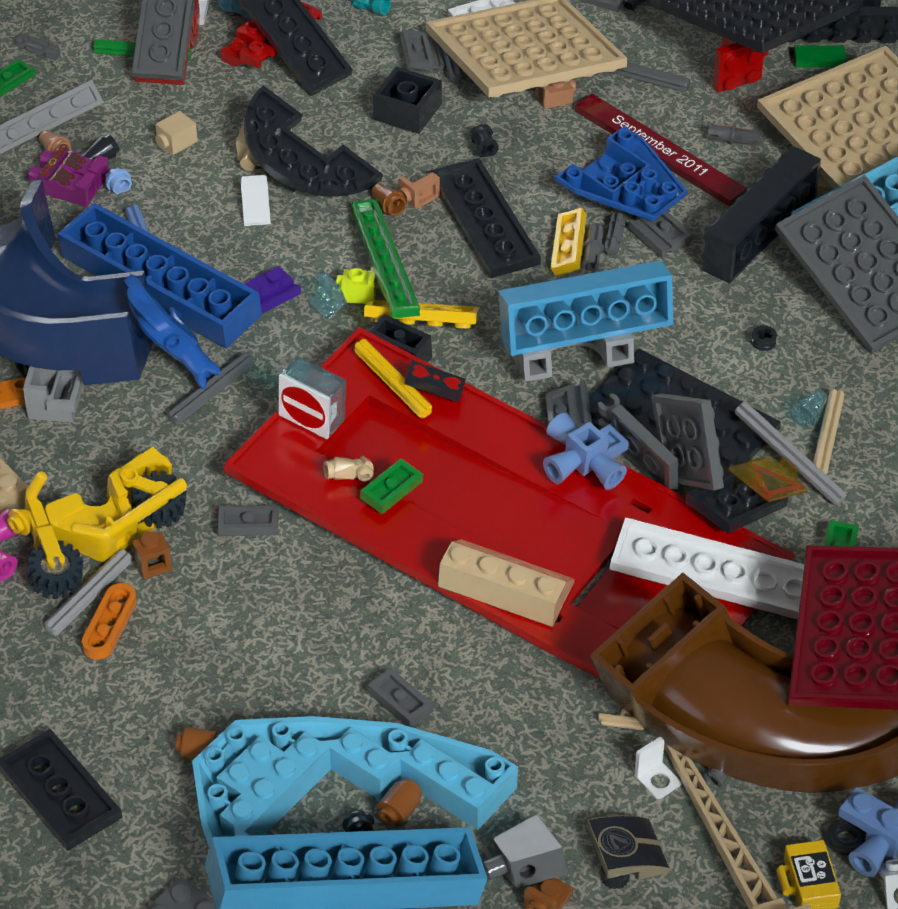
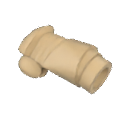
(348, 468)

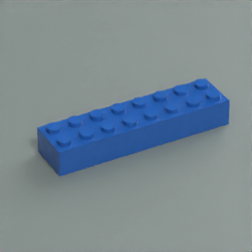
(203, 295)

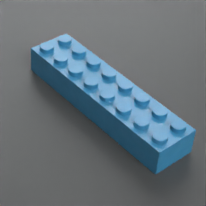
(347, 870)

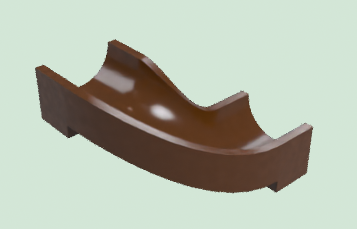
(726, 700)

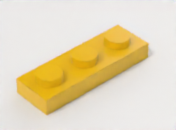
(568, 241)

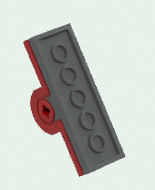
(164, 40)

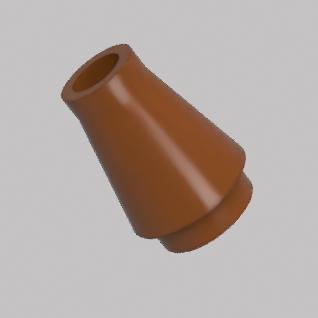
(390, 200)

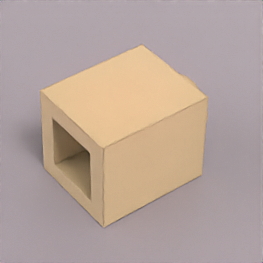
(176, 133)

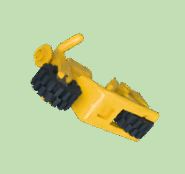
(96, 530)

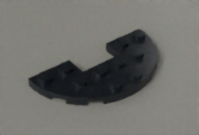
(294, 160)

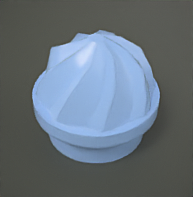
(118, 180)

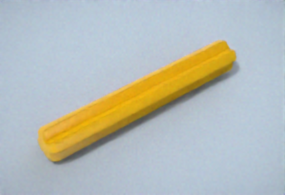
(392, 378)

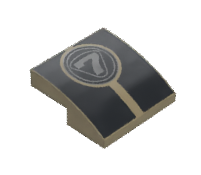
(627, 846)

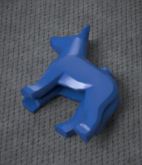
(169, 332)

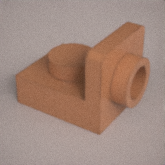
(420, 191)

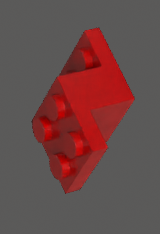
(736, 66)

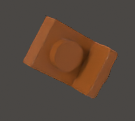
(547, 895)

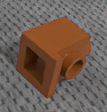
(151, 547)

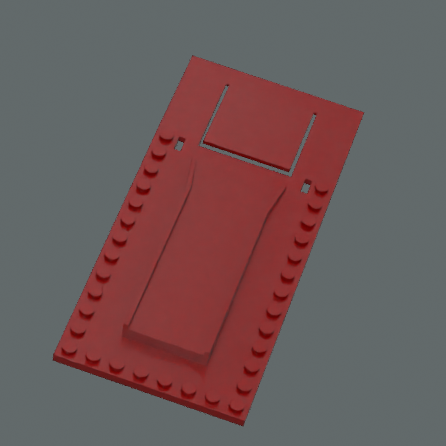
(477, 486)

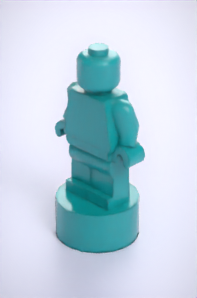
(379, 7)

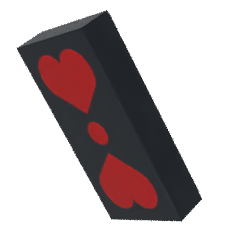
(435, 381)

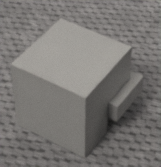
(52, 394)

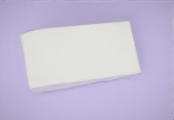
(255, 200)

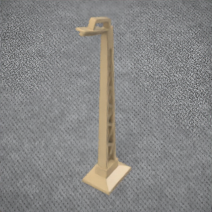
(688, 771)

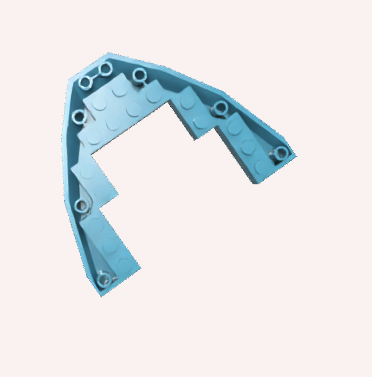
(270, 764)

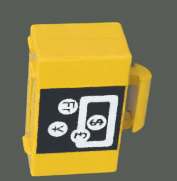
(809, 875)

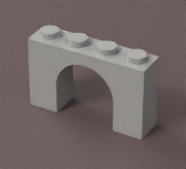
(613, 351)

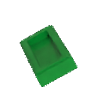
(819, 56)

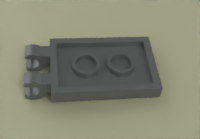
(643, 449)

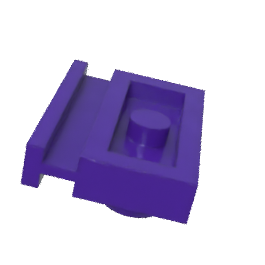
(274, 288)

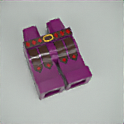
(70, 175)

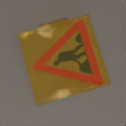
(770, 479)

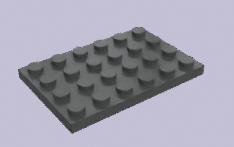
(852, 256)

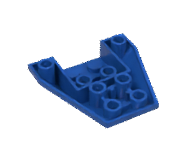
(626, 178)

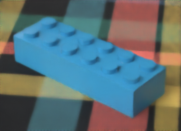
(586, 307)

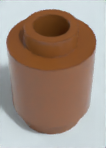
(194, 741)
(399, 802)

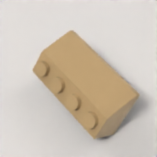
(504, 581)

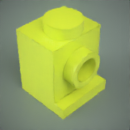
(358, 285)

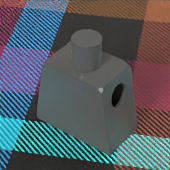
(526, 854)

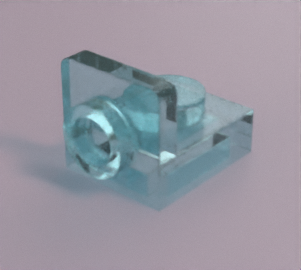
(329, 295)

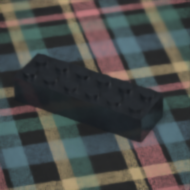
(751, 221)

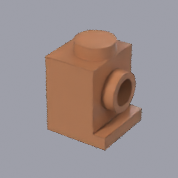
(556, 94)

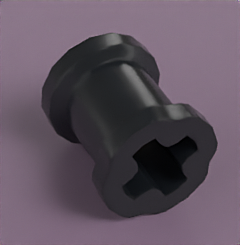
(485, 144)

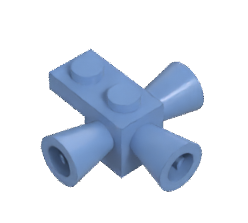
(586, 451)
(881, 830)

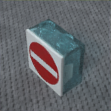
(312, 397)

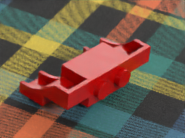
(251, 45)

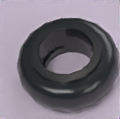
(841, 846)

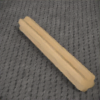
(828, 430)

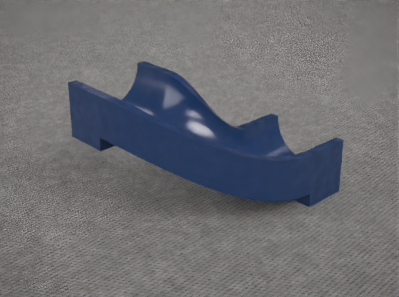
(61, 317)

